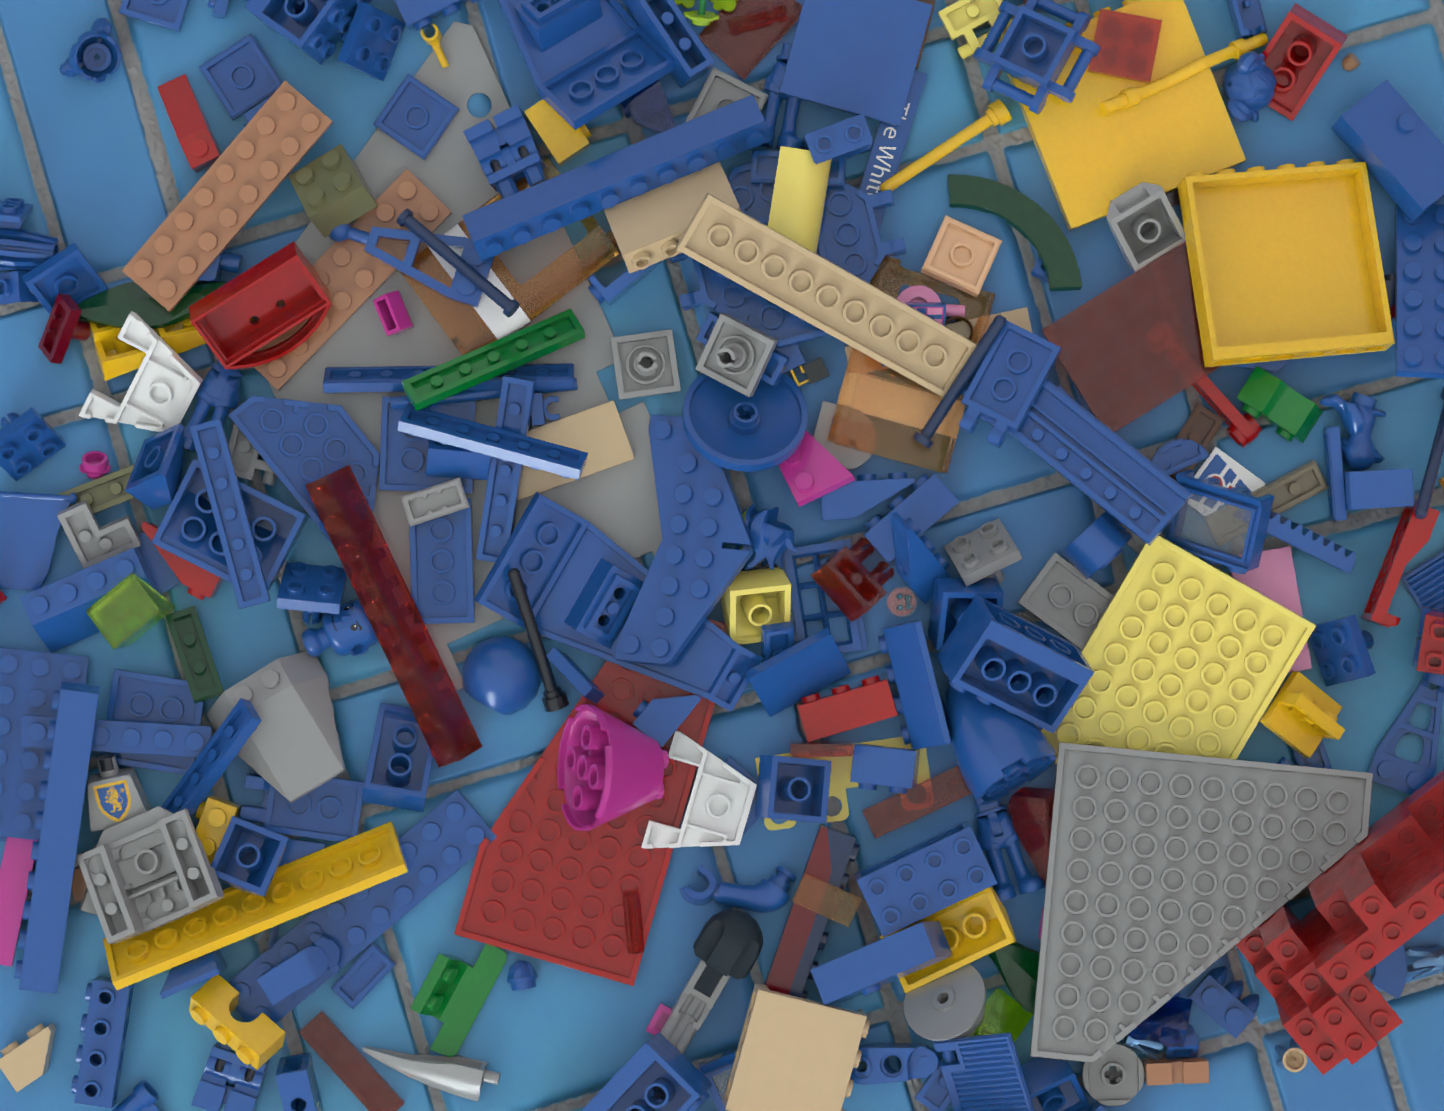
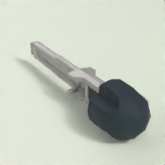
(727, 949)

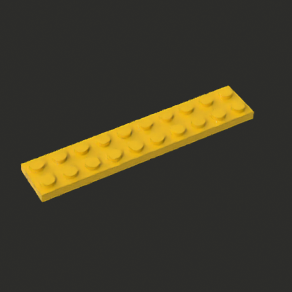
(293, 892)

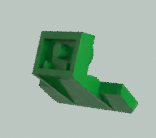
(456, 995)

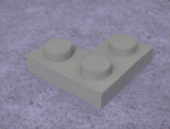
(94, 542)

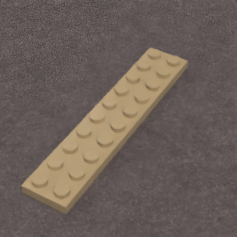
(825, 295)

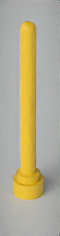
(994, 115)

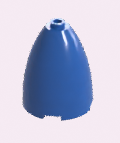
(993, 746)

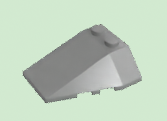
(298, 736)

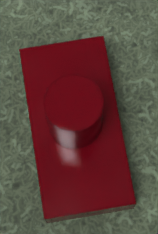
(61, 328)

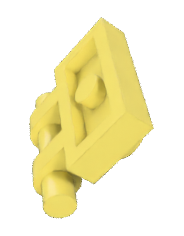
(967, 15)

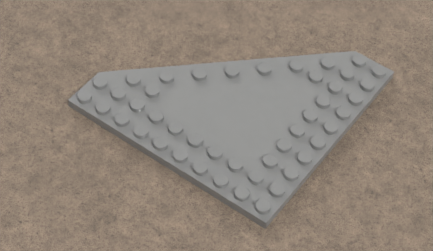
(1165, 872)

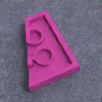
(813, 471)

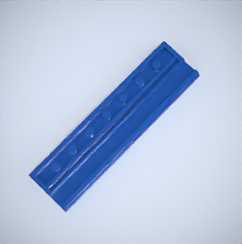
(1099, 462)

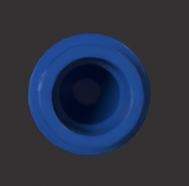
(521, 976)

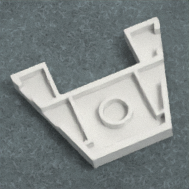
(159, 389)
(716, 804)

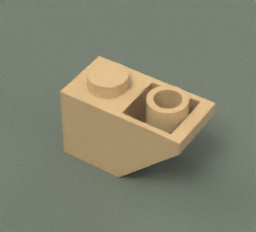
(30, 1059)

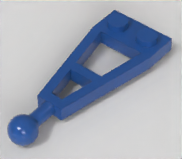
(461, 288)

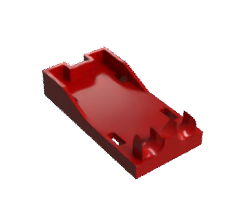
(1406, 542)

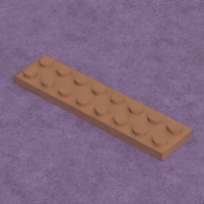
(227, 196)
(354, 274)

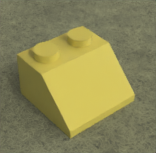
(755, 600)

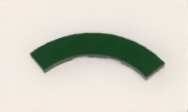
(1026, 218)

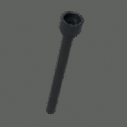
(554, 697)

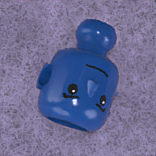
(344, 632)

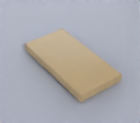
(591, 431)

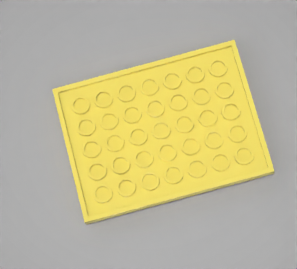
(1182, 660)

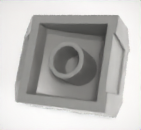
(1144, 224)

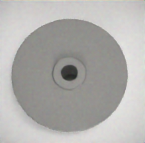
(947, 1005)

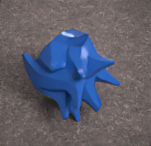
(768, 537)

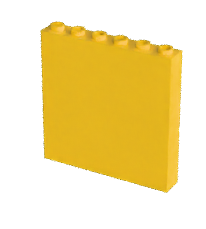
(1157, 142)
(1285, 263)

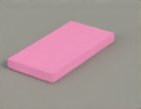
(1278, 581)

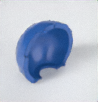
(501, 674)

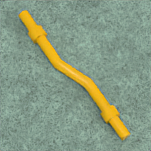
(1132, 96)

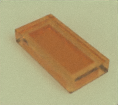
(826, 899)

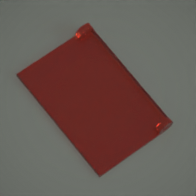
(747, 49)

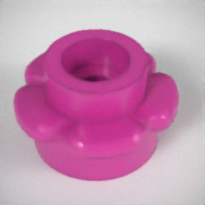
(95, 464)

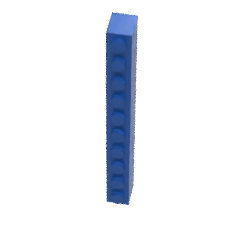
(617, 177)
(58, 838)

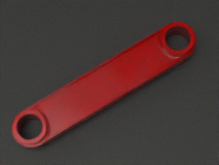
(1242, 428)

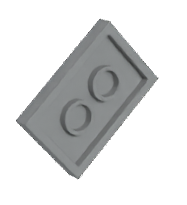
(1066, 600)

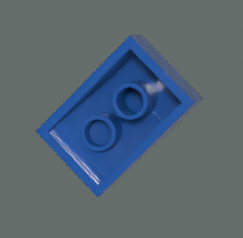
(398, 761)

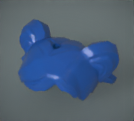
(82, 53)
(1248, 87)

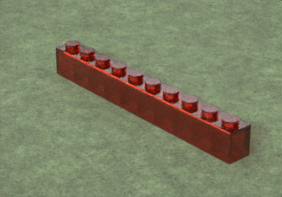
(394, 616)

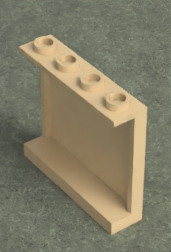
(654, 222)
(794, 1055)

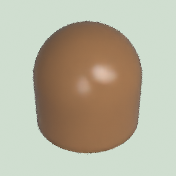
(1350, 62)

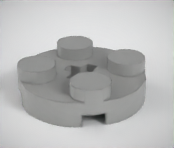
(1125, 1086)

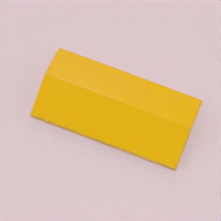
(972, 931)

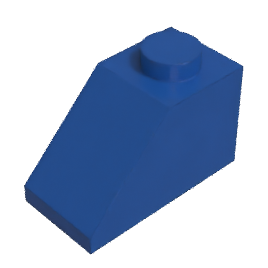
(664, 715)

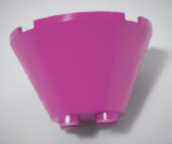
(606, 768)

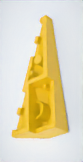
(120, 357)

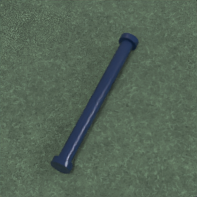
(509, 306)

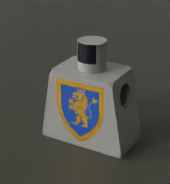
(114, 794)

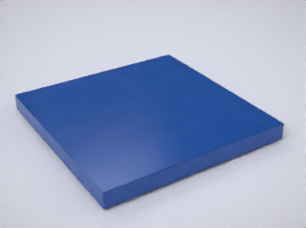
(856, 55)

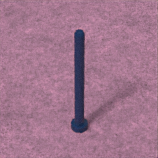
(924, 437)
(1432, 468)

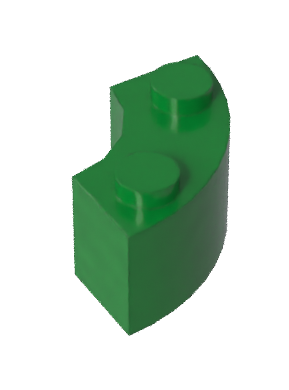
(1279, 405)

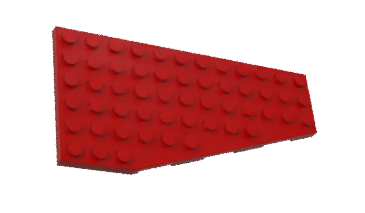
(562, 888)

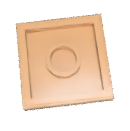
(961, 256)

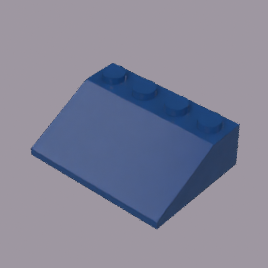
(193, 534)

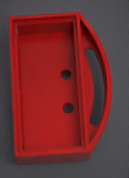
(226, 313)

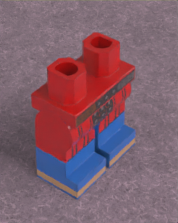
(1430, 647)

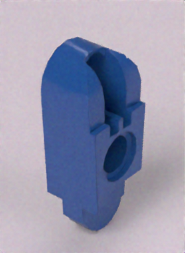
(916, 1060)

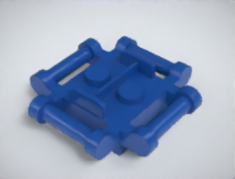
(1036, 51)

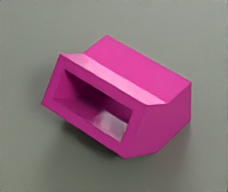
(393, 313)

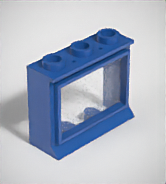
(1221, 523)

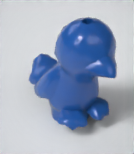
(1359, 420)

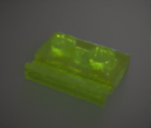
(1002, 1016)

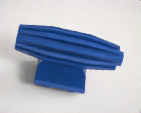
(21, 247)

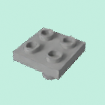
(736, 354)
(645, 364)
(983, 553)

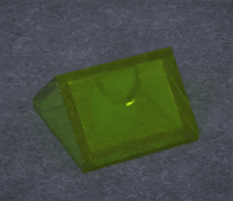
(128, 611)

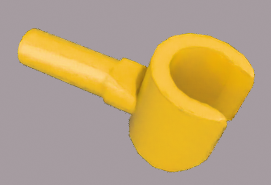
(436, 46)

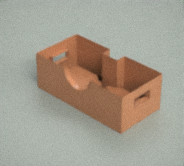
(1176, 1071)

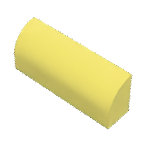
(799, 196)

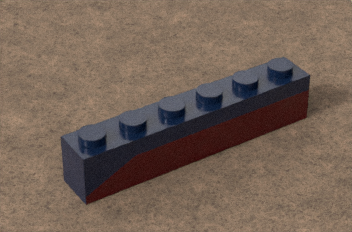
(804, 927)

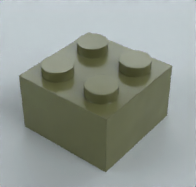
(332, 190)

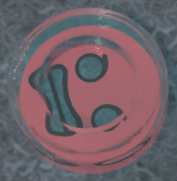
(901, 602)

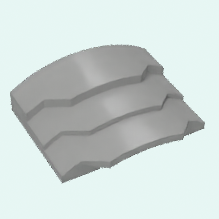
(148, 873)

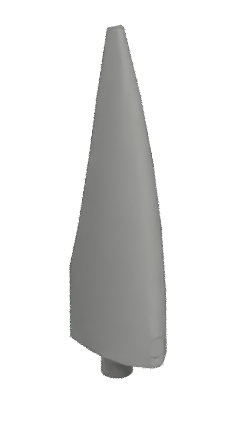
(452, 1074)

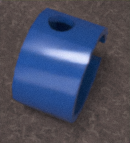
(1097, 545)

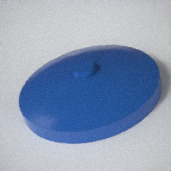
(741, 429)

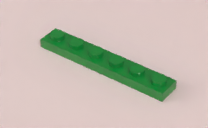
(493, 359)

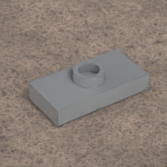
(435, 502)

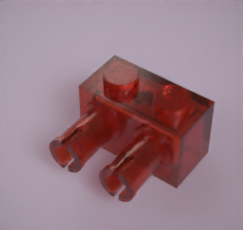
(850, 583)

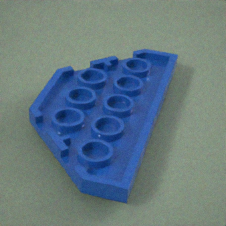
(307, 442)

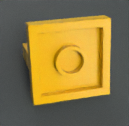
(1303, 715)

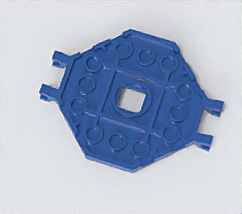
(846, 238)

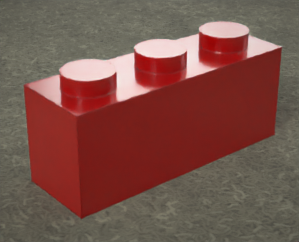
(846, 708)

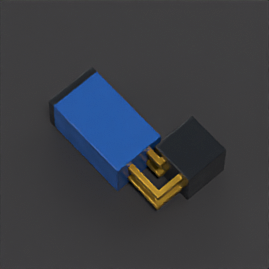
(814, 370)

